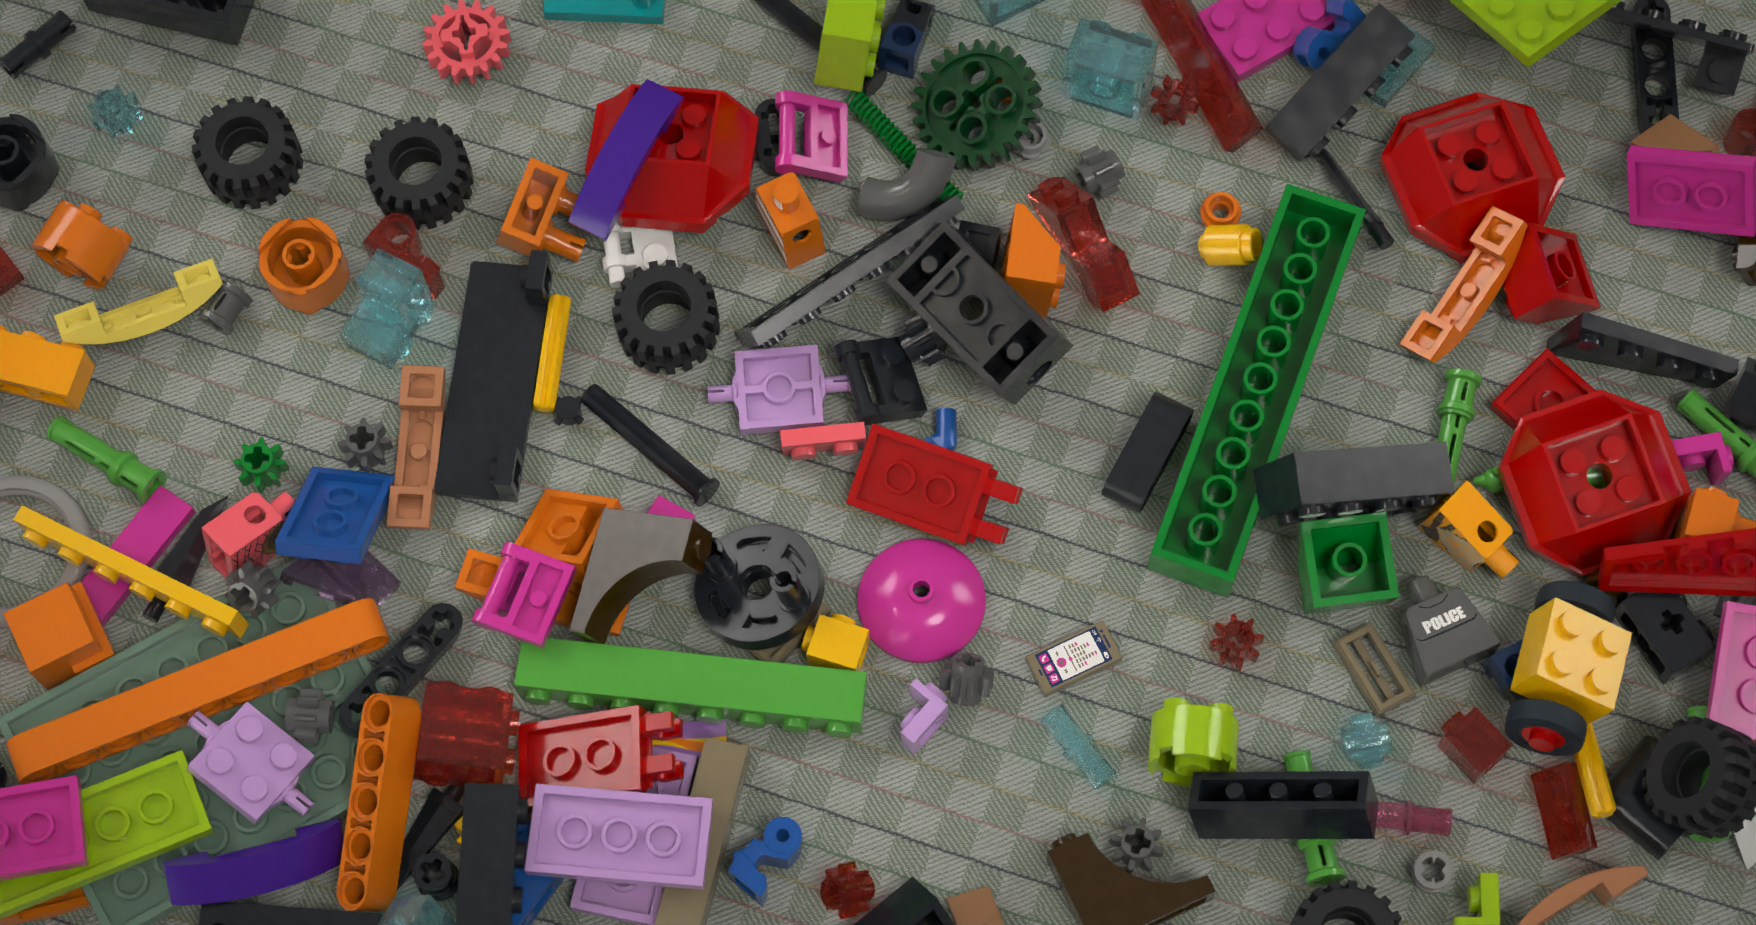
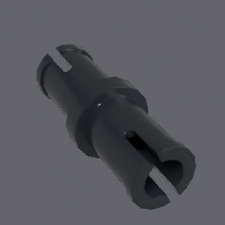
(37, 44)

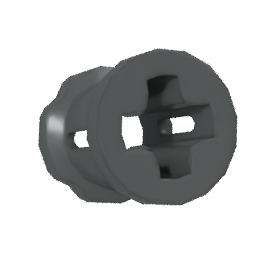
(225, 308)

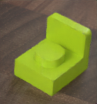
(1483, 901)

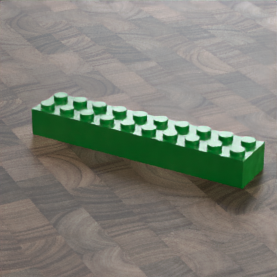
(1256, 389)

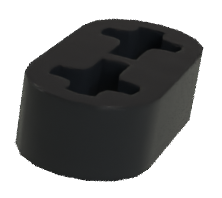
(766, 138)

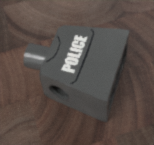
(1443, 631)

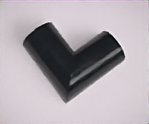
(1632, 811)

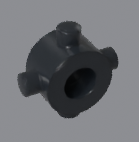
(568, 410)

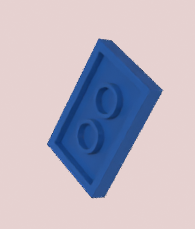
(335, 515)

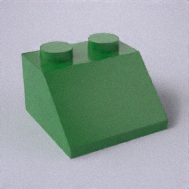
(1346, 563)

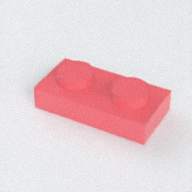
(805, 442)

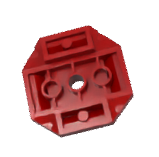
(699, 175)
(1445, 198)
(1549, 486)

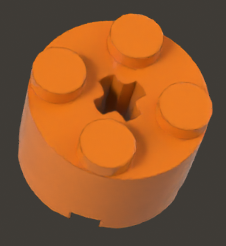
(81, 244)
(303, 264)

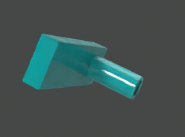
(606, 11)

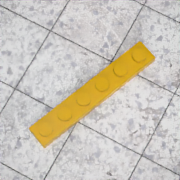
(143, 580)

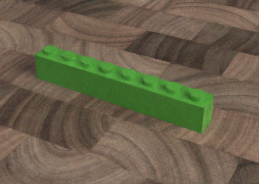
(693, 685)

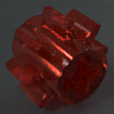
(1171, 111)
(1227, 648)
(847, 890)

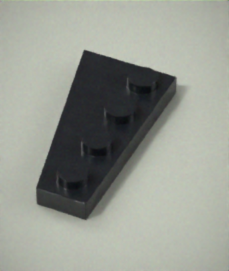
(1633, 349)

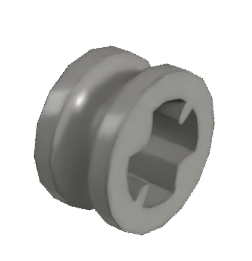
(1445, 874)

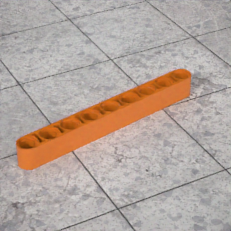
(205, 686)

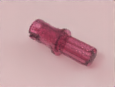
(1414, 818)

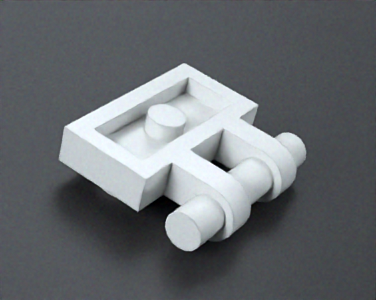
(647, 245)

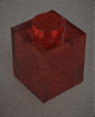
(1473, 744)

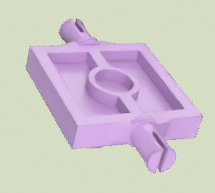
(778, 389)
(251, 763)

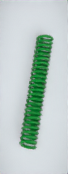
(890, 132)

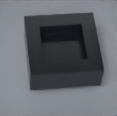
(984, 237)

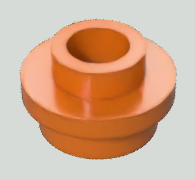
(1220, 201)

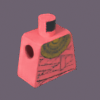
(246, 532)

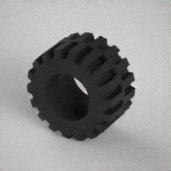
(238, 125)
(415, 144)
(666, 286)
(1677, 769)
(1346, 903)

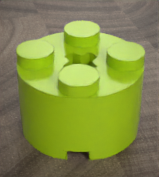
(1192, 740)

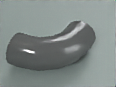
(909, 193)

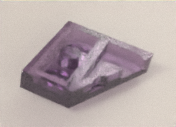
(343, 581)

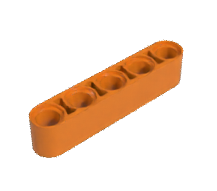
(378, 803)

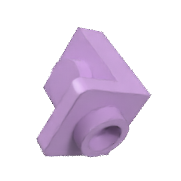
(923, 723)

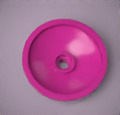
(926, 626)

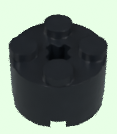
(25, 163)

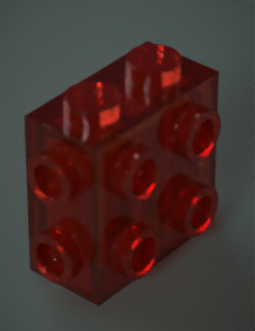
(465, 735)

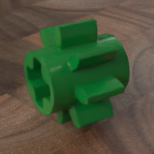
(269, 471)

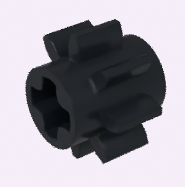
(922, 341)

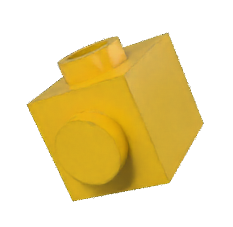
(836, 643)

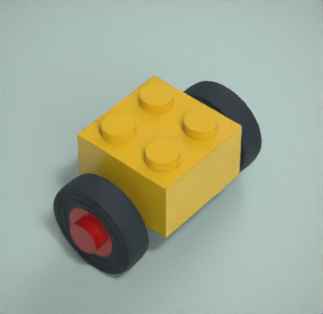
(1566, 668)

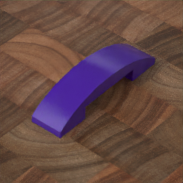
(623, 157)
(257, 869)

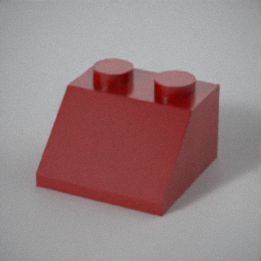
(1549, 278)

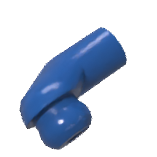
(945, 429)

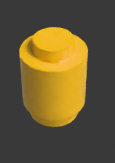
(1230, 245)

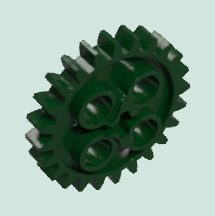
(1000, 127)

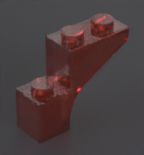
(1079, 230)

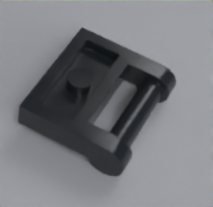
(890, 376)

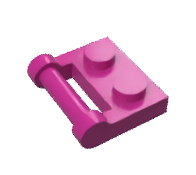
(823, 136)
(536, 599)

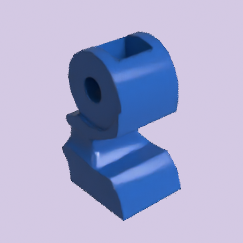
(1316, 45)
(779, 849)

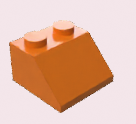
(1033, 261)

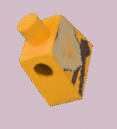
(1470, 531)

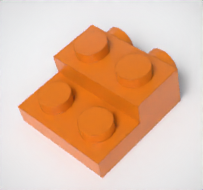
(566, 527)

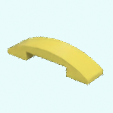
(143, 316)

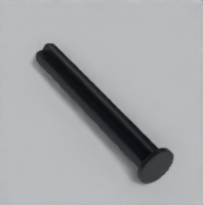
(811, 32)
(650, 445)

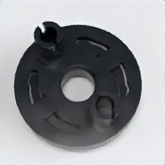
(733, 570)

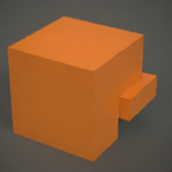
(59, 634)

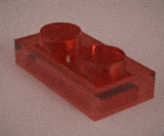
(1564, 811)

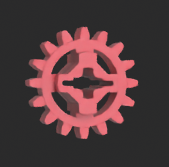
(486, 42)

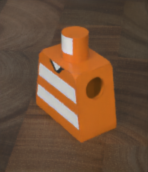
(785, 213)

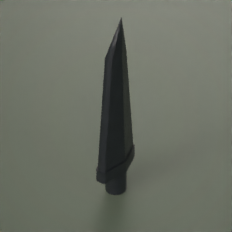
(1371, 221)
(185, 556)
(432, 824)

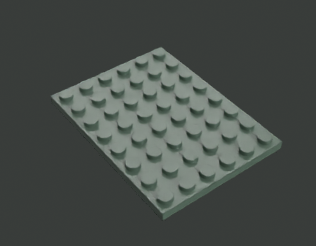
(141, 891)

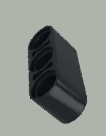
(1147, 452)

